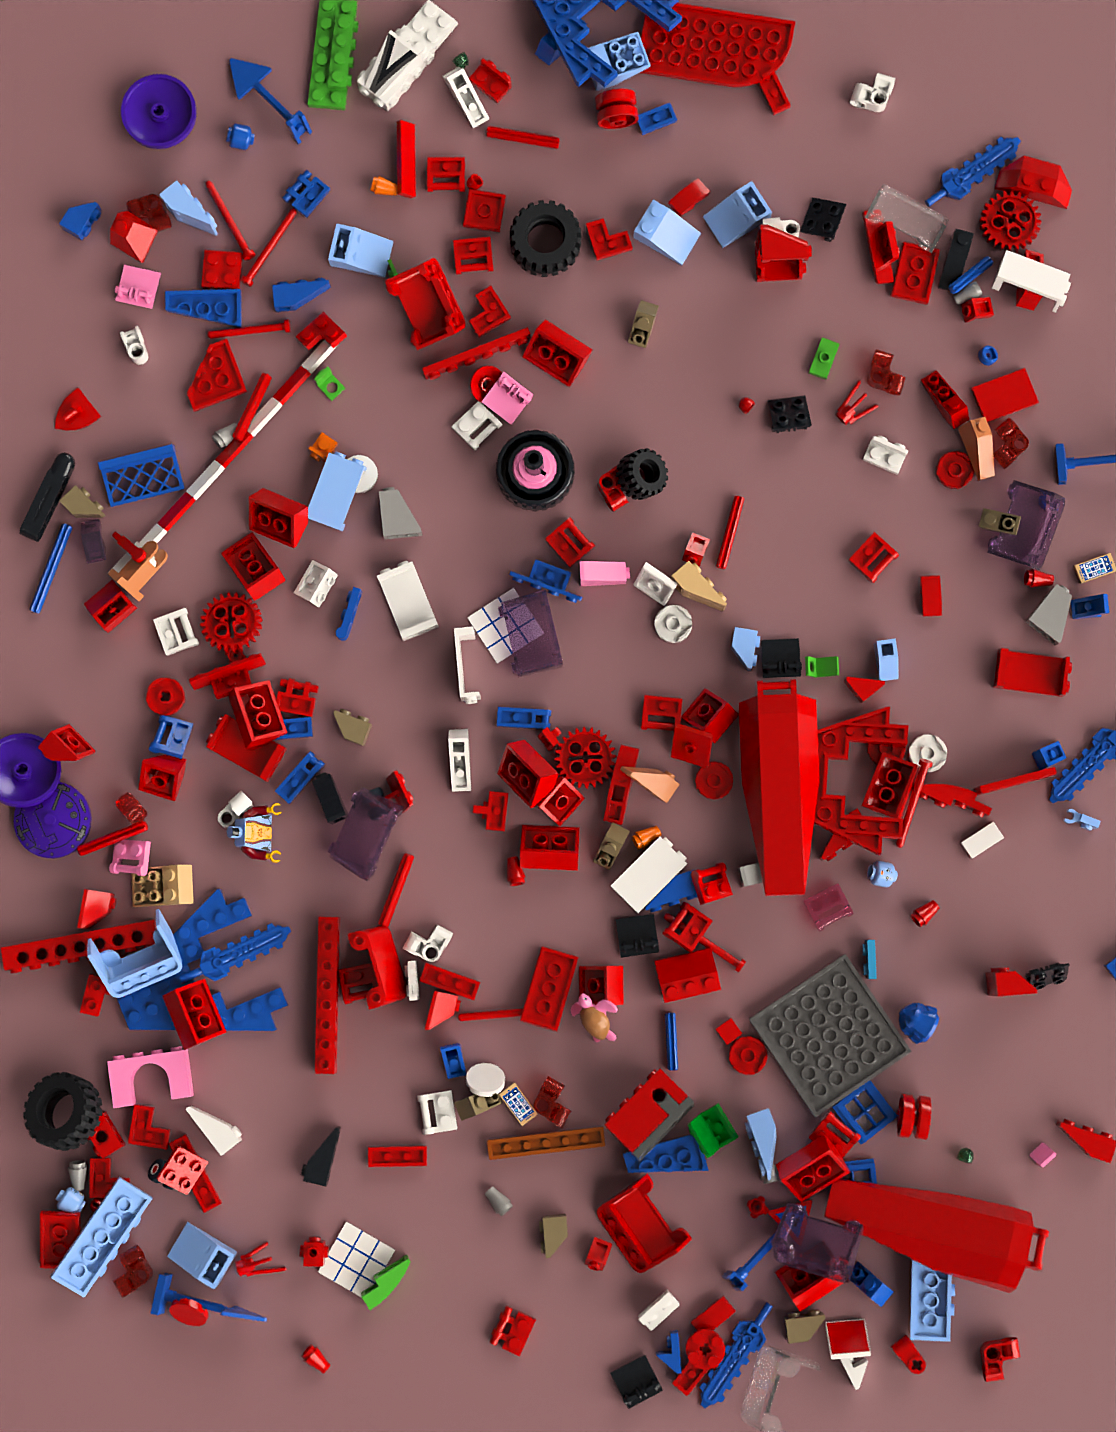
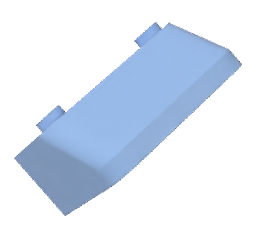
(141, 968)

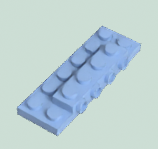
(101, 1237)
(930, 1304)

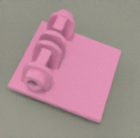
(137, 286)
(507, 398)

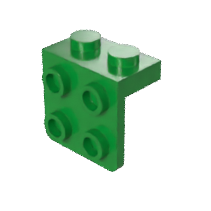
(712, 1130)

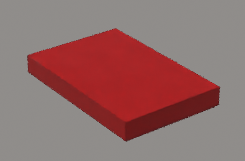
(915, 273)
(1005, 395)
(57, 1235)

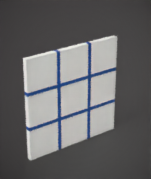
(493, 628)
(355, 1259)

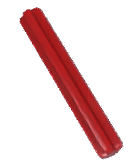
(523, 137)
(252, 407)
(730, 532)
(112, 838)
(396, 889)

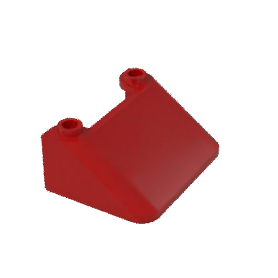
(640, 1228)

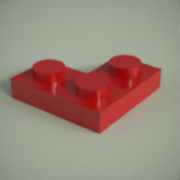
(605, 245)
(493, 314)
(321, 328)
(142, 1131)
(101, 1177)

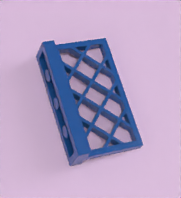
(137, 459)

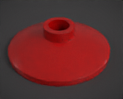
(484, 373)

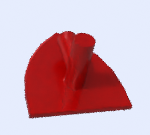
(75, 412)

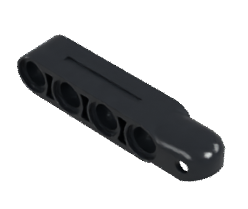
(48, 497)

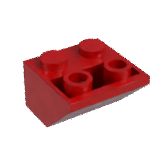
(110, 606)

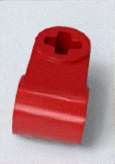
(907, 1353)

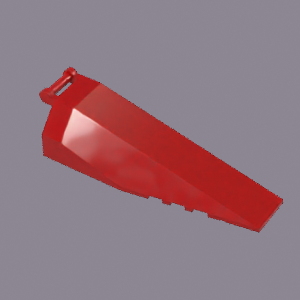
(780, 782)
(943, 1230)

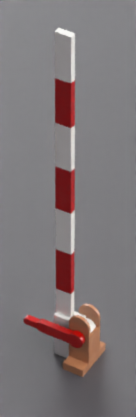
(144, 558)

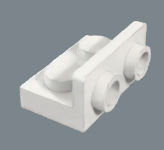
(885, 454)
(316, 583)
(658, 1310)

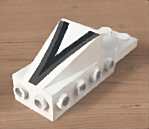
(405, 55)

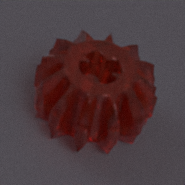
(131, 808)

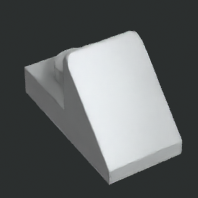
(855, 1371)

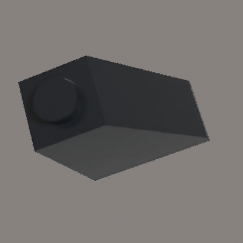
(330, 798)

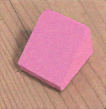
(1042, 1155)

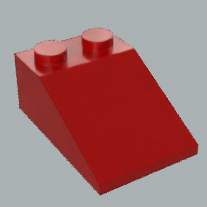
(253, 566)

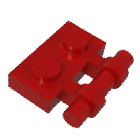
(294, 703)
(518, 1333)

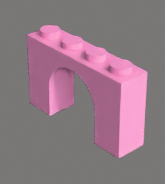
(123, 1071)

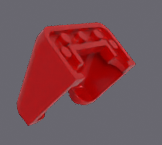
(780, 255)
(427, 303)
(385, 962)

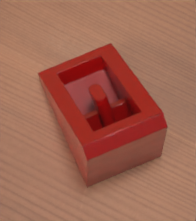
(862, 687)

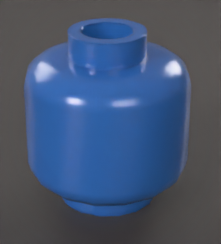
(240, 136)

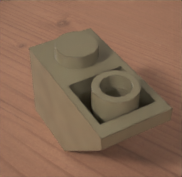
(643, 324)
(80, 505)
(999, 522)
(352, 728)
(611, 846)
(475, 1104)
(554, 1232)
(802, 1327)

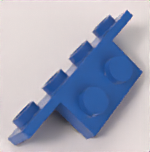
(548, 577)

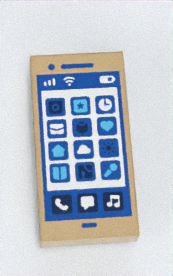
(1095, 568)
(518, 1104)

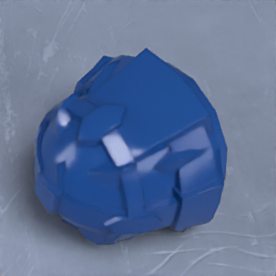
(918, 1021)

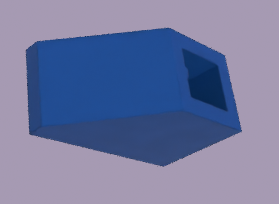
(80, 219)
(870, 1284)

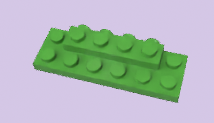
(333, 54)

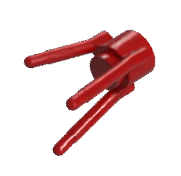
(846, 413)
(246, 1266)

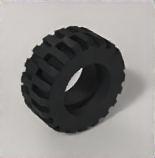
(545, 214)
(42, 1104)

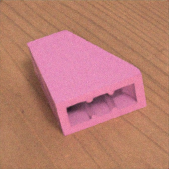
(603, 573)

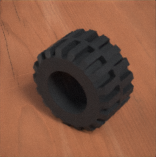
(630, 477)

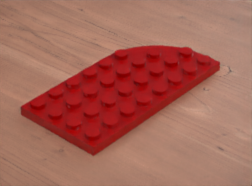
(717, 46)

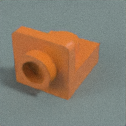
(322, 447)

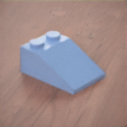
(666, 232)

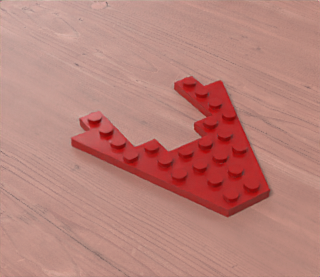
(830, 809)

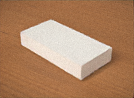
(982, 840)

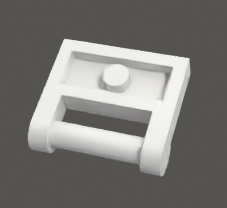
(472, 421)
(169, 632)
(443, 1109)

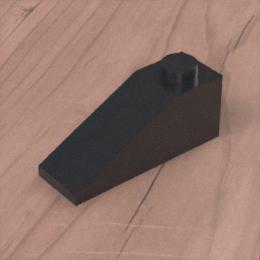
(955, 258)
(320, 1164)

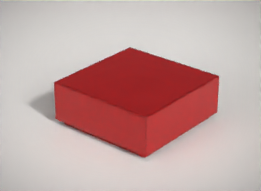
(728, 1031)

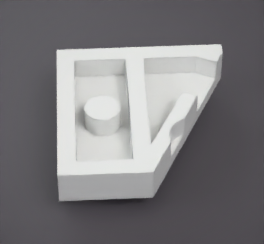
(413, 988)

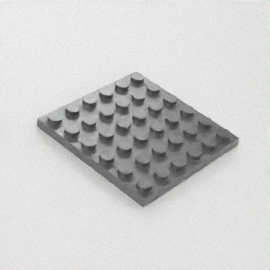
(830, 1035)

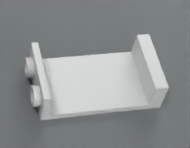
(1033, 277)
(407, 600)
(461, 634)
(649, 874)

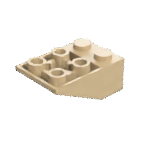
(696, 587)
(163, 886)

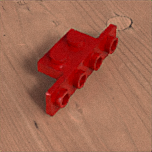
(882, 248)
(228, 677)

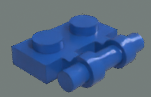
(310, 196)

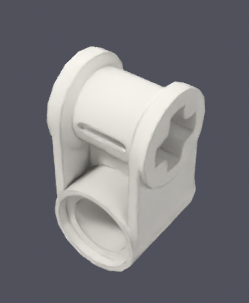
(134, 342)

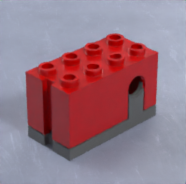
(645, 1122)

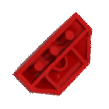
(1037, 179)

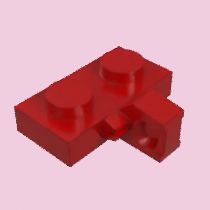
(494, 811)

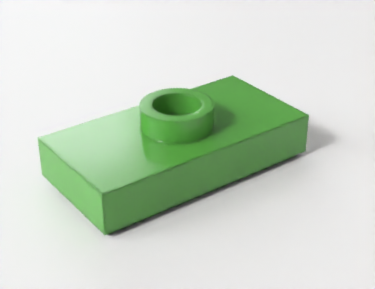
(824, 358)

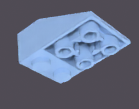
(624, 55)
(186, 208)
(737, 214)
(359, 251)
(763, 1131)
(202, 1255)

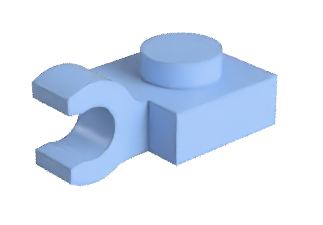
(1086, 822)

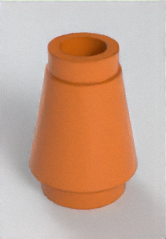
(383, 186)
(645, 837)

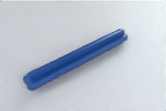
(50, 568)

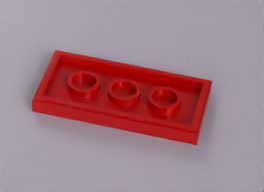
(1010, 782)
(549, 989)

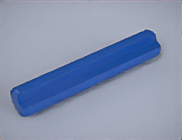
(970, 275)
(671, 1041)

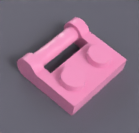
(132, 851)

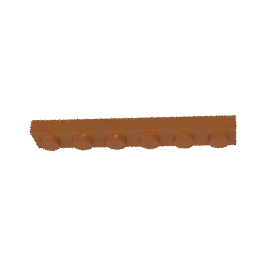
(546, 1143)

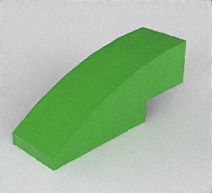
(386, 1282)

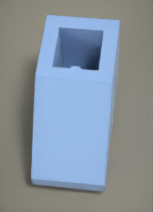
(744, 646)
(886, 659)

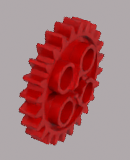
(1019, 207)
(213, 625)
(586, 775)

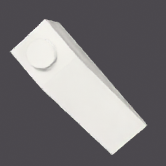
(466, 96)
(459, 760)
(218, 1132)

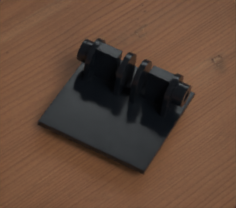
(823, 218)
(789, 414)
(781, 658)
(637, 935)
(1055, 974)
(636, 1381)

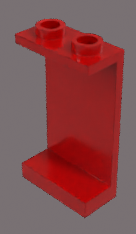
(1032, 673)
(229, 743)

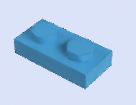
(869, 968)

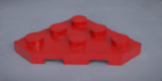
(216, 377)

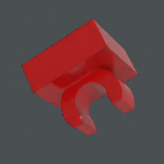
(549, 738)

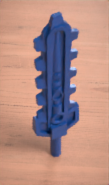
(957, 182)
(1103, 748)
(216, 963)
(747, 1338)

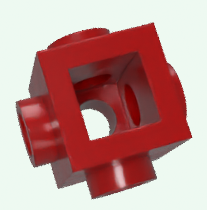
(311, 1258)

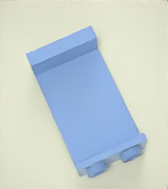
(335, 490)

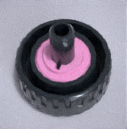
(535, 470)

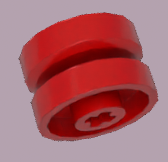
(616, 108)
(914, 1116)

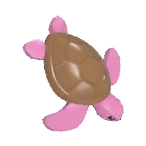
(594, 1017)

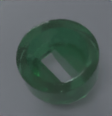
(461, 60)
(965, 1155)

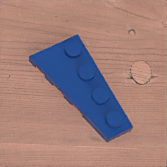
(209, 305)
(669, 1156)

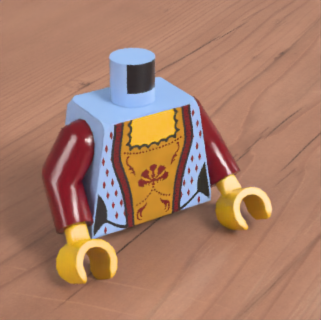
(253, 833)

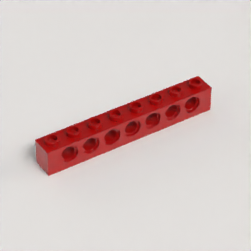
(12, 953)
(327, 995)

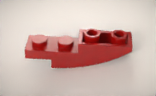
(620, 785)
(945, 794)

